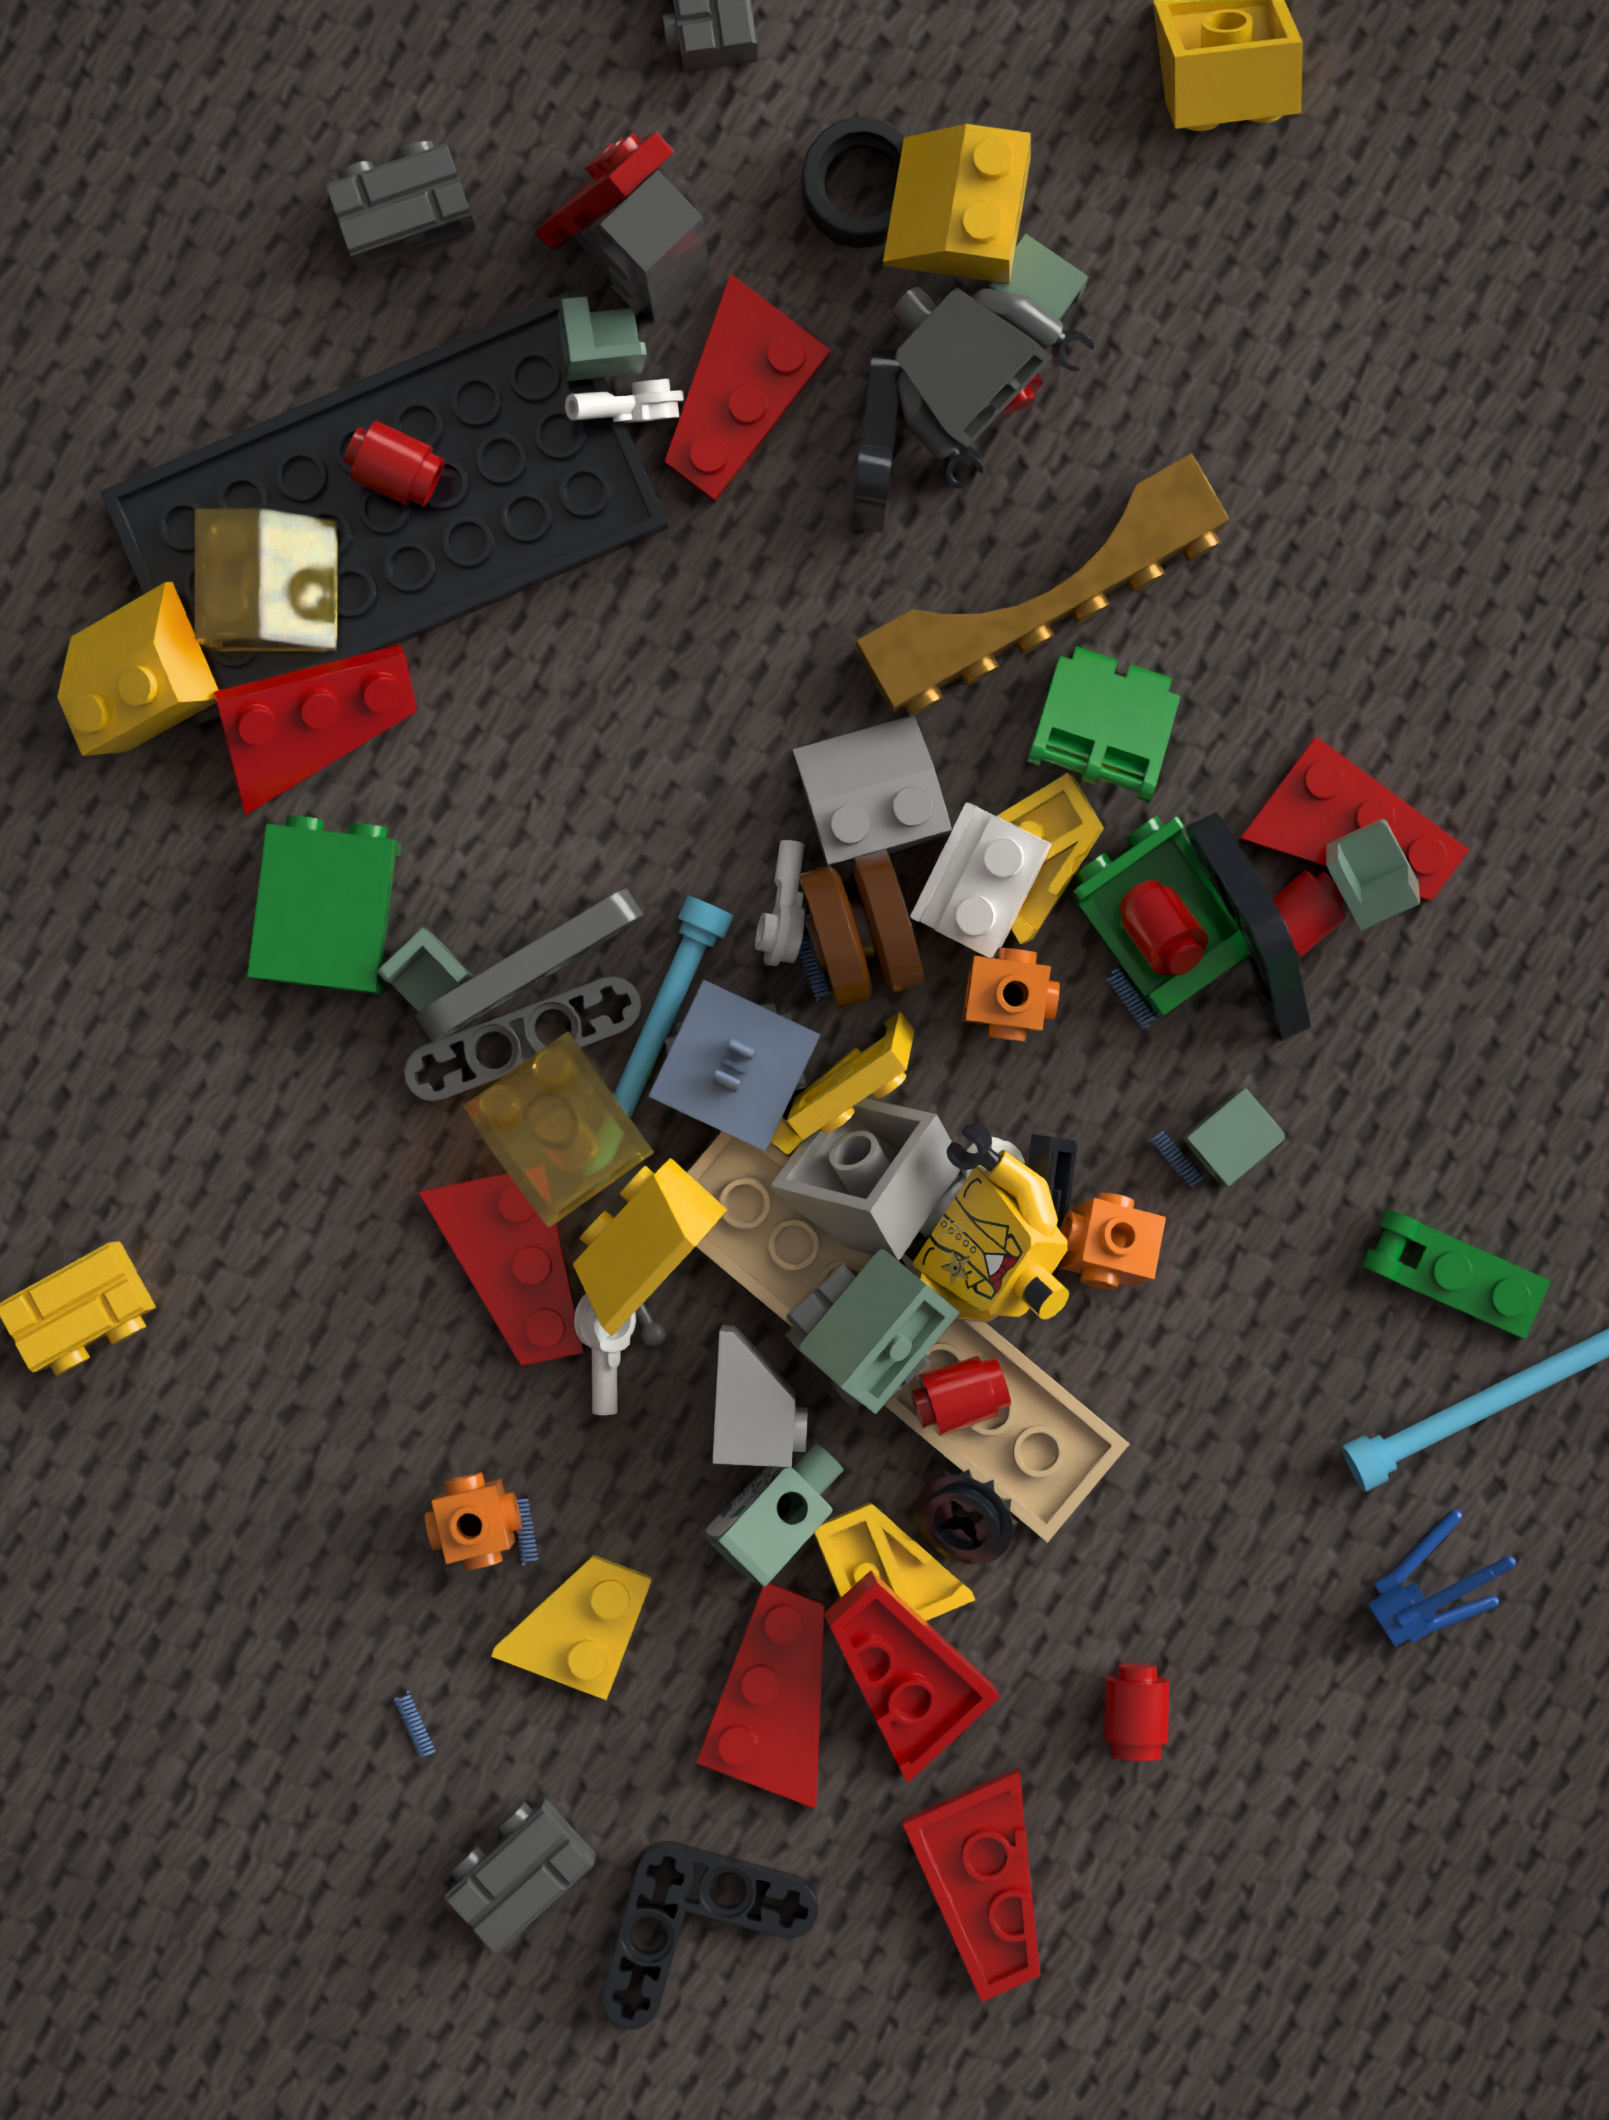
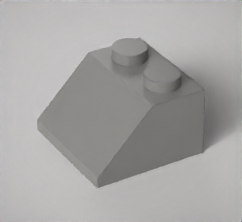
(872, 792)
(871, 1176)
(754, 1408)

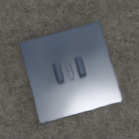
(734, 1065)

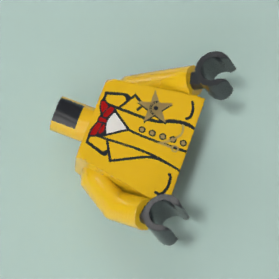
(996, 1239)

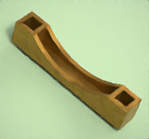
(927, 650)

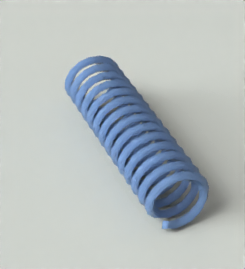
(813, 968)
(1131, 998)
(1177, 1161)
(520, 1538)
(418, 1747)

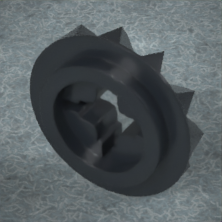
(957, 1536)

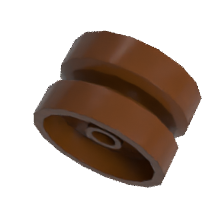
(861, 929)

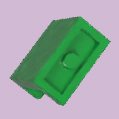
(1164, 856)
(323, 905)

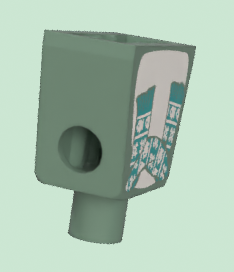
(749, 1527)

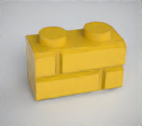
(76, 1308)

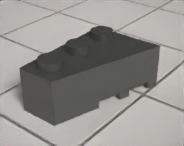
(649, 246)

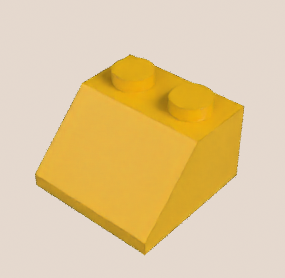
(1228, 61)
(959, 202)
(134, 675)
(644, 1241)

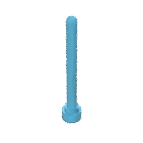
(700, 928)
(1375, 1458)

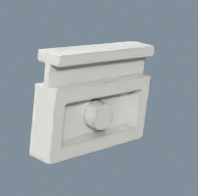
(981, 880)

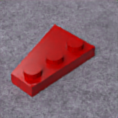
(613, 177)
(741, 389)
(310, 718)
(1332, 797)
(511, 1263)
(907, 1672)
(772, 1699)
(980, 1877)

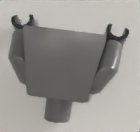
(970, 364)

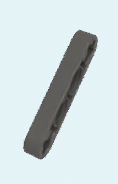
(529, 966)
(521, 1032)

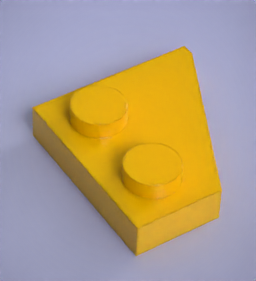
(1068, 822)
(854, 1077)
(870, 1541)
(580, 1627)

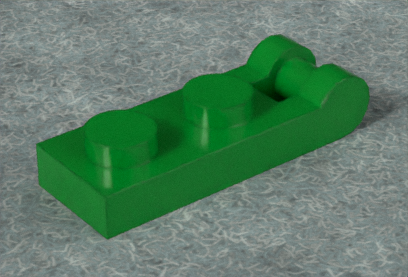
(1458, 1275)

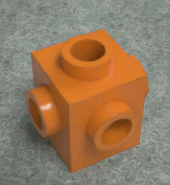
(985, 998)
(1112, 1242)
(488, 1501)

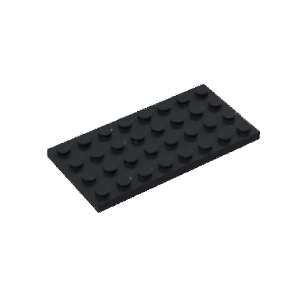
(512, 508)

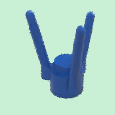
(1410, 1615)

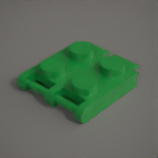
(1106, 722)

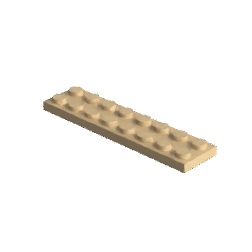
(1038, 1451)

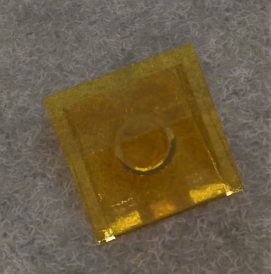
(265, 581)
(558, 1129)

